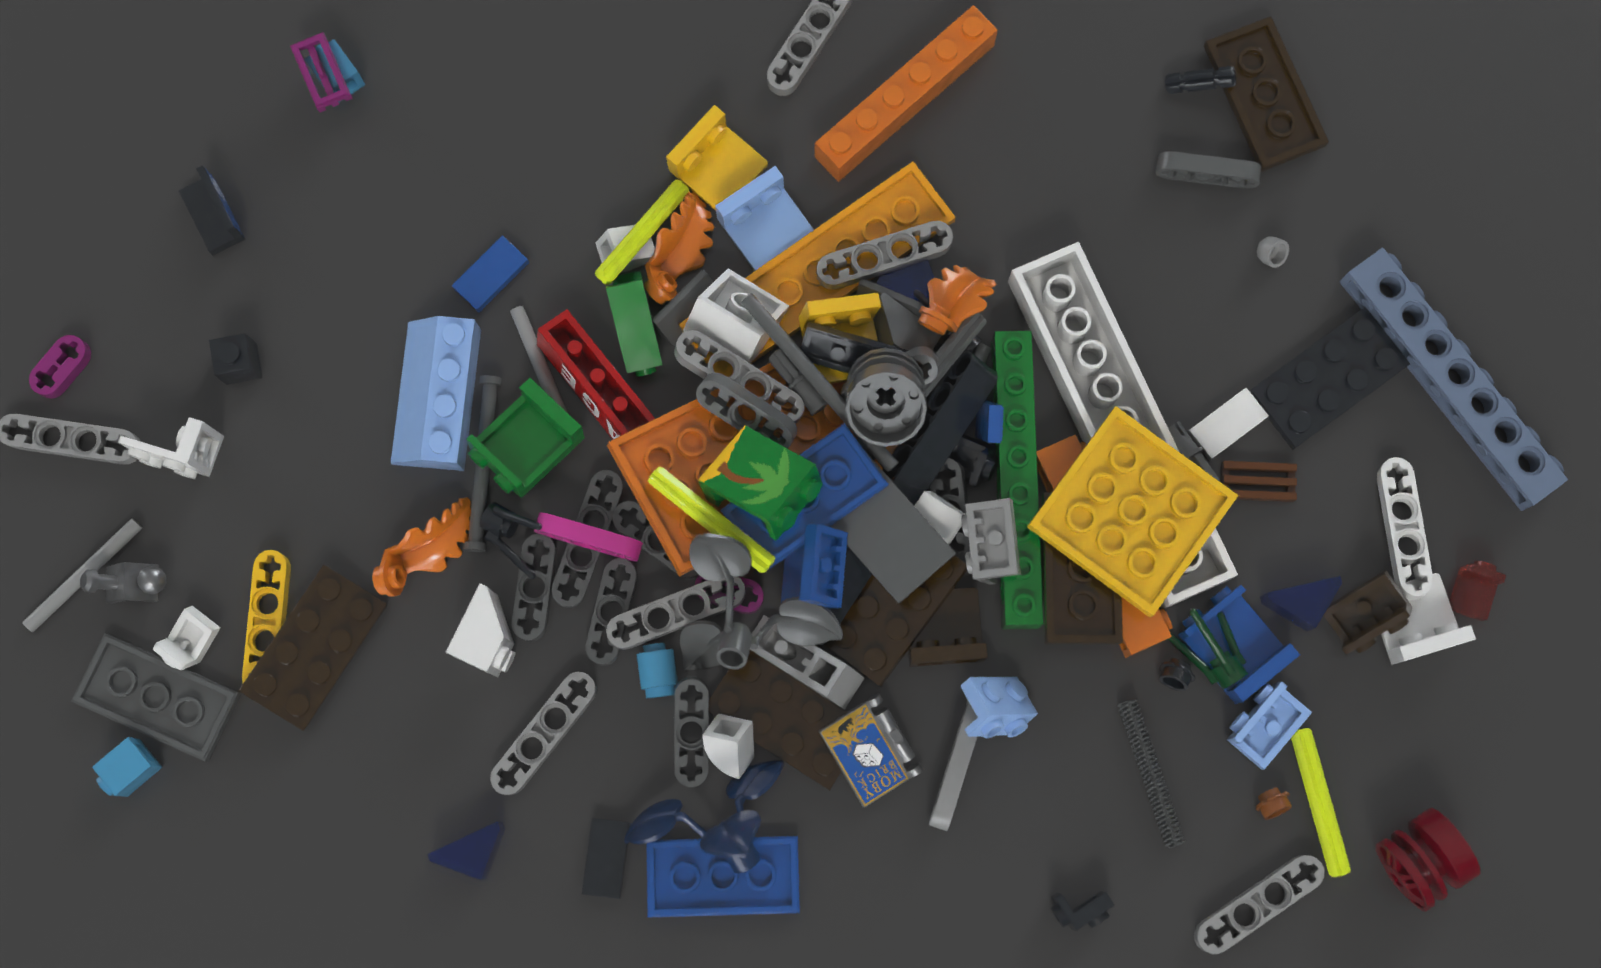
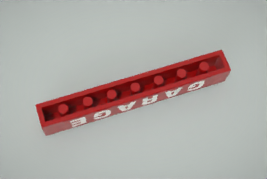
(591, 375)

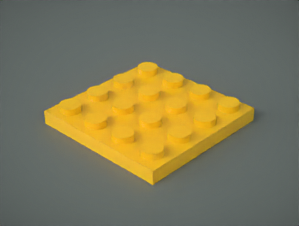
(1132, 511)

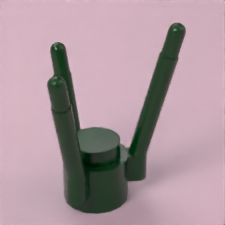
(1226, 667)

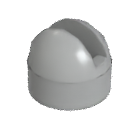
(1272, 251)

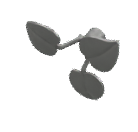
(704, 641)

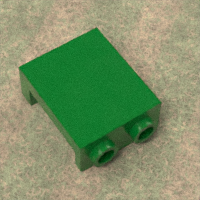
(526, 440)

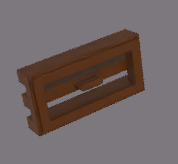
(1290, 480)

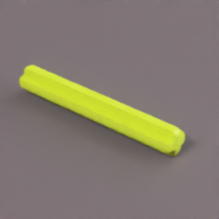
(641, 232)
(708, 516)
(1320, 803)

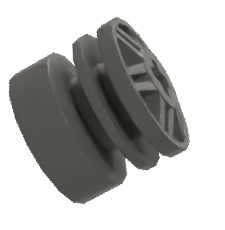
(885, 415)

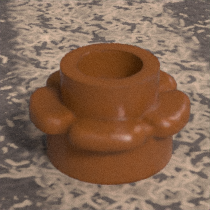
(1273, 803)

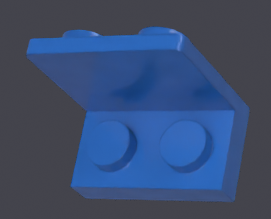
(817, 568)

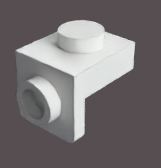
(187, 640)

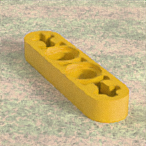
(257, 620)

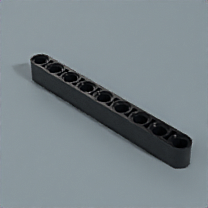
(922, 456)

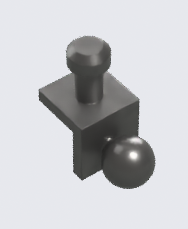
(126, 582)

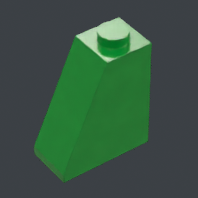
(634, 323)

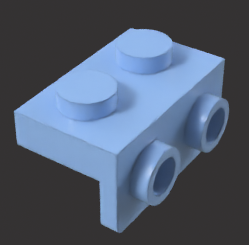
(1000, 706)
(1268, 724)

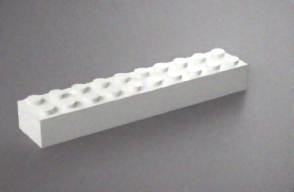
(1098, 373)

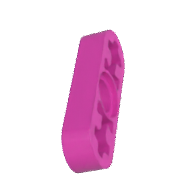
(589, 537)

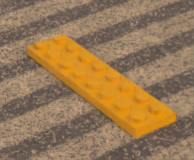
(890, 207)

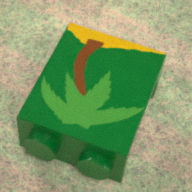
(762, 480)

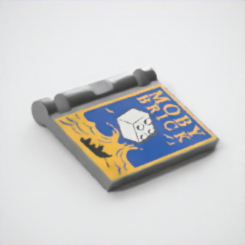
(870, 750)

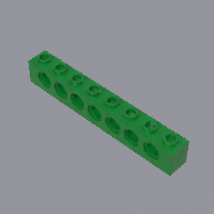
(1017, 474)

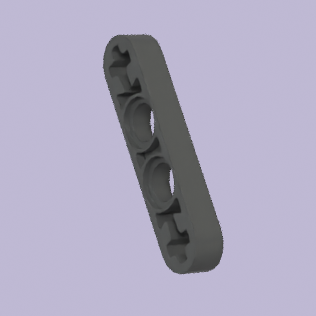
(611, 499)

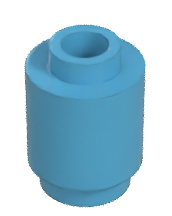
(657, 670)

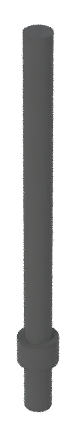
(813, 375)

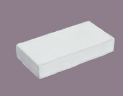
(1227, 424)

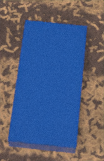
(490, 274)
(990, 422)

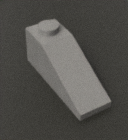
(809, 666)

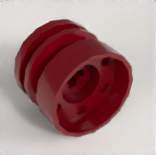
(1427, 859)

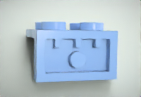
(762, 218)

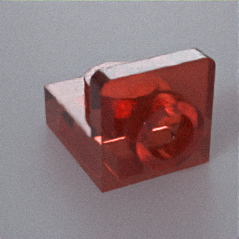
(1476, 589)

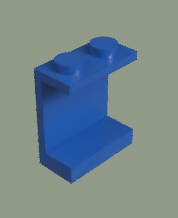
(1254, 640)

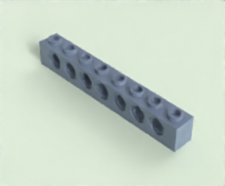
(1452, 398)

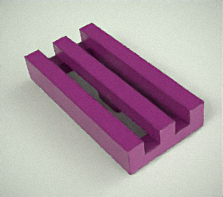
(331, 98)

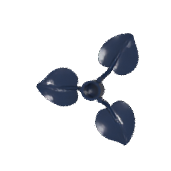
(730, 838)

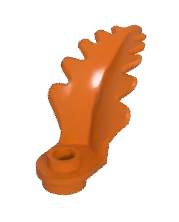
(678, 248)
(954, 299)
(423, 549)

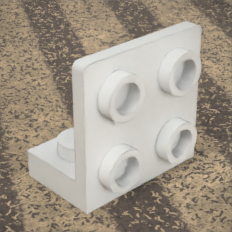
(196, 450)
(1429, 626)

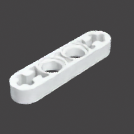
(1399, 528)

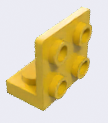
(714, 159)
(846, 314)

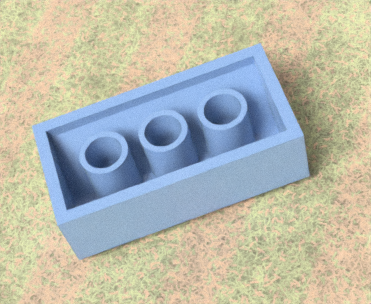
(436, 393)

